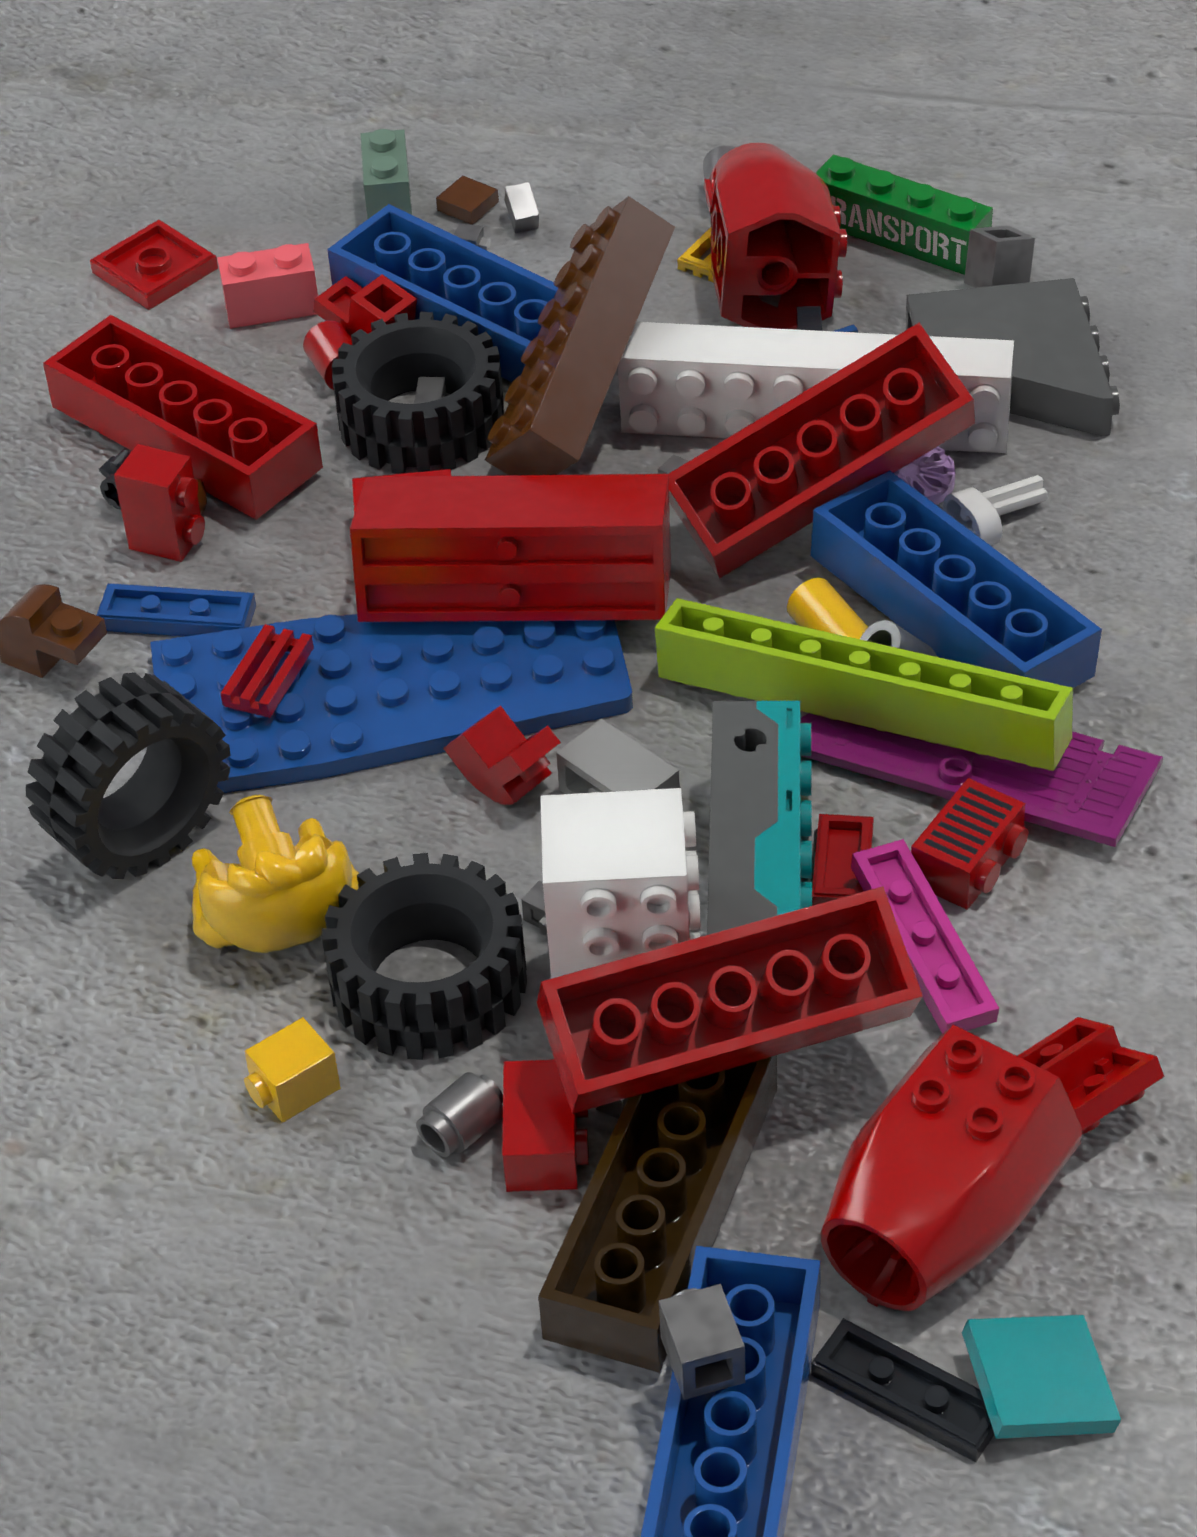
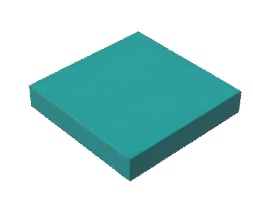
(1040, 1376)

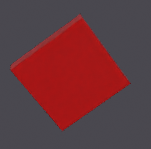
(154, 264)

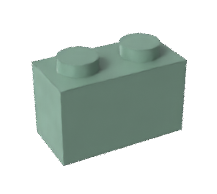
(385, 170)

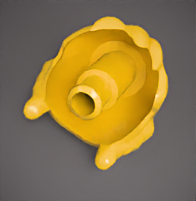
(276, 890)

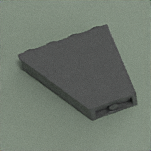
(1054, 352)

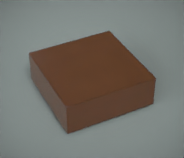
(467, 199)

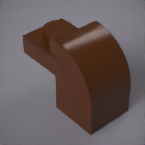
(44, 630)

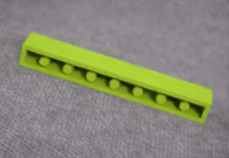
(866, 683)

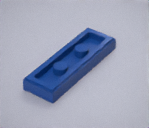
(174, 610)

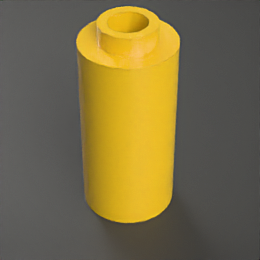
(822, 608)

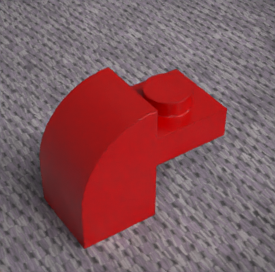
(360, 306)
(500, 758)

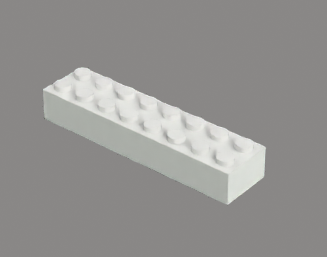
(729, 376)

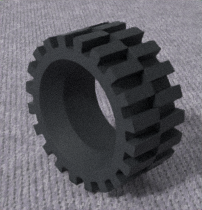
(389, 364)
(159, 800)
(417, 906)

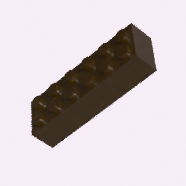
(649, 1207)

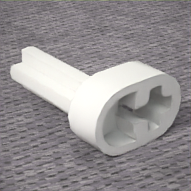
(982, 510)

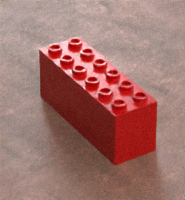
(512, 548)

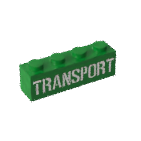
(903, 213)

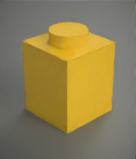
(291, 1070)

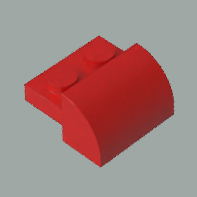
(1094, 1068)

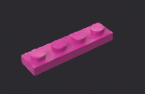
(938, 957)

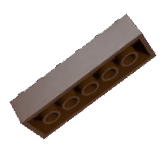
(579, 341)

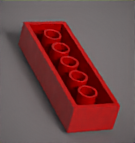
(161, 398)
(818, 447)
(727, 999)

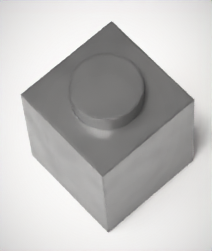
(998, 257)
(702, 1341)

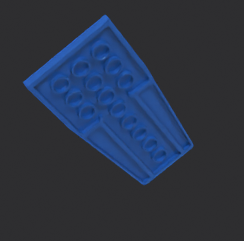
(397, 689)

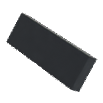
(905, 1389)

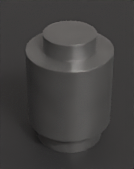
(461, 1114)

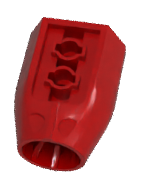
(772, 237)
(946, 1169)

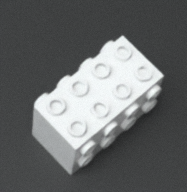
(617, 875)

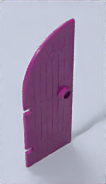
(1085, 795)

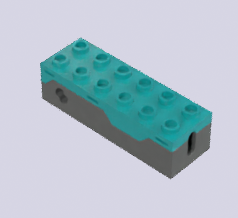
(758, 813)

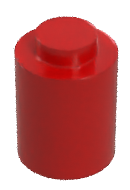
(322, 347)

